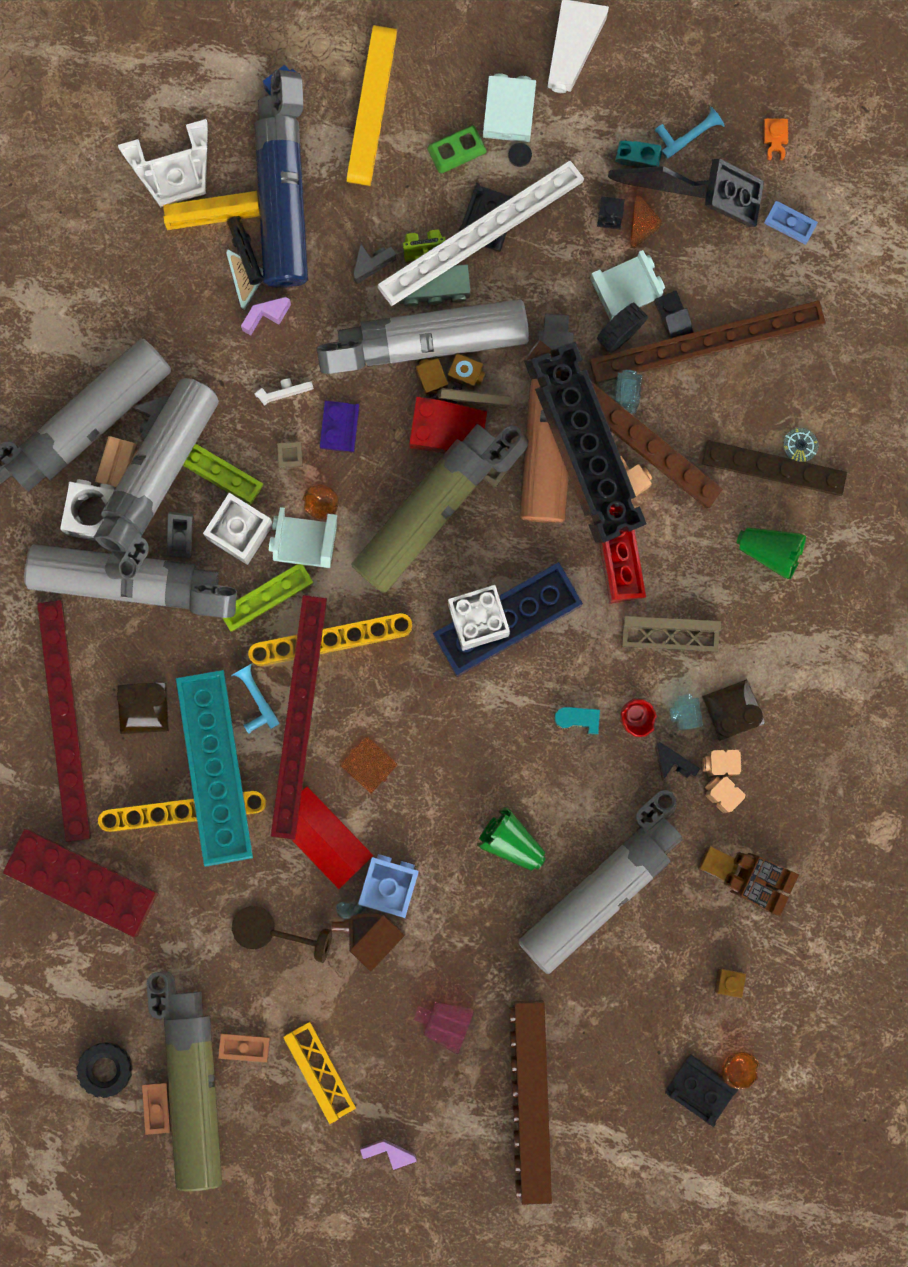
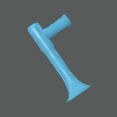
(674, 146)
(267, 713)

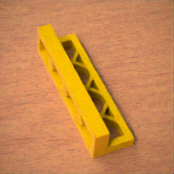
(211, 210)
(311, 1077)

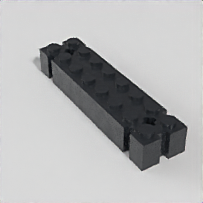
(585, 442)

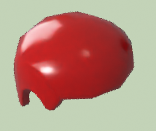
(638, 717)

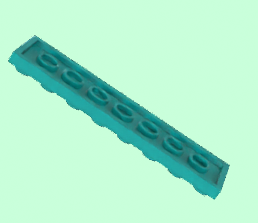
(214, 768)

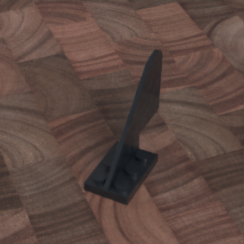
(726, 191)

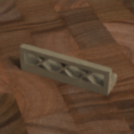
(673, 625)

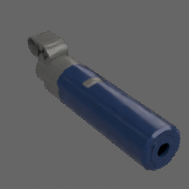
(281, 182)

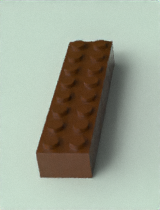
(532, 1102)

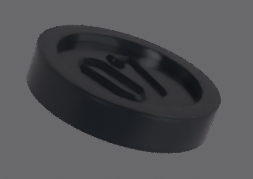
(520, 154)

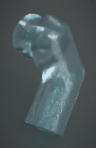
(346, 910)

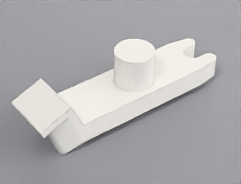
(287, 390)

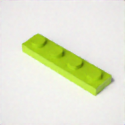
(223, 474)
(269, 596)

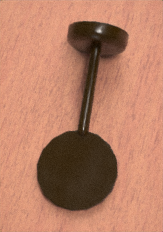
(255, 927)

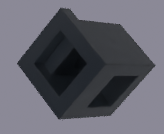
(610, 212)

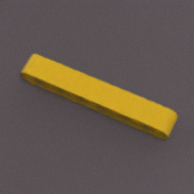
(371, 105)
(341, 632)
(170, 810)

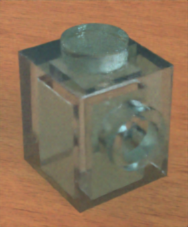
(686, 713)

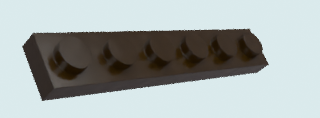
(774, 468)

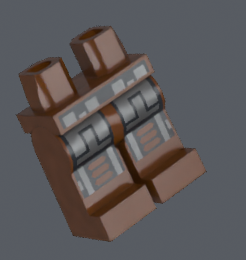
(752, 882)

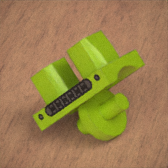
(416, 248)

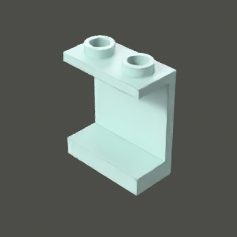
(509, 108)
(628, 284)
(303, 540)

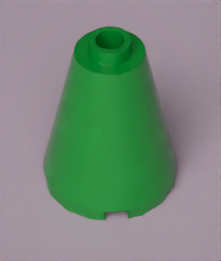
(773, 549)
(511, 841)

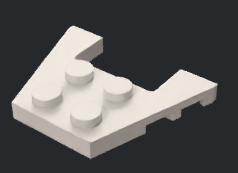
(175, 175)

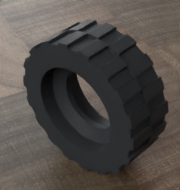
(622, 327)
(86, 1076)

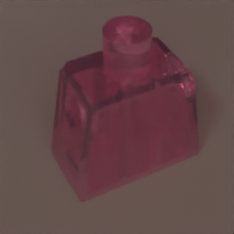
(445, 1024)

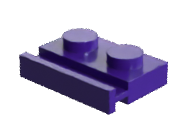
(339, 426)

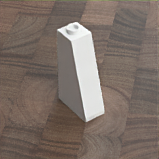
(575, 36)

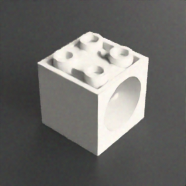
(76, 494)
(238, 528)
(478, 617)

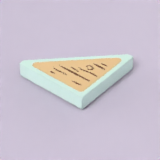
(244, 289)

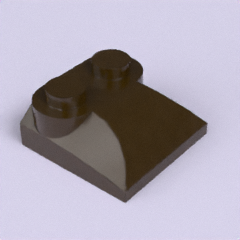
(143, 708)
(733, 710)

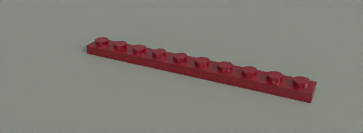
(298, 717)
(64, 721)

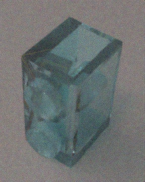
(627, 390)

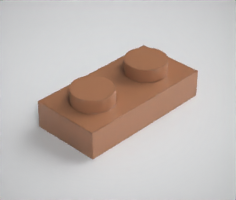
(244, 1047)
(156, 1108)

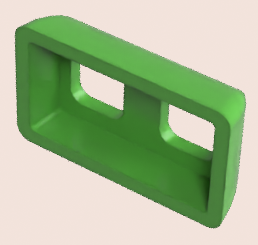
(461, 155)

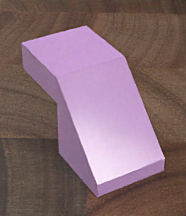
(273, 310)
(398, 1156)

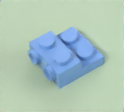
(388, 886)

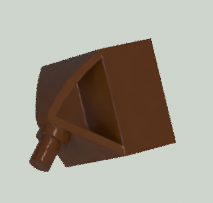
(370, 937)

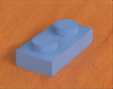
(790, 222)

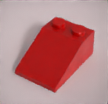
(440, 423)

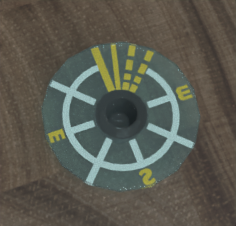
(801, 444)

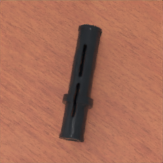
(236, 228)

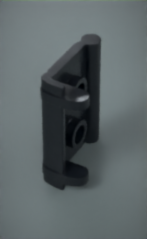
(481, 203)
(700, 1090)

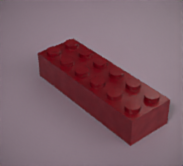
(80, 883)

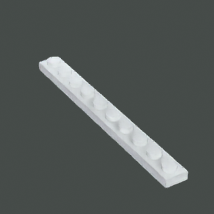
(480, 233)

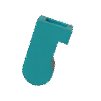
(638, 154)
(578, 717)

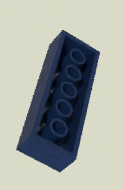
(527, 610)

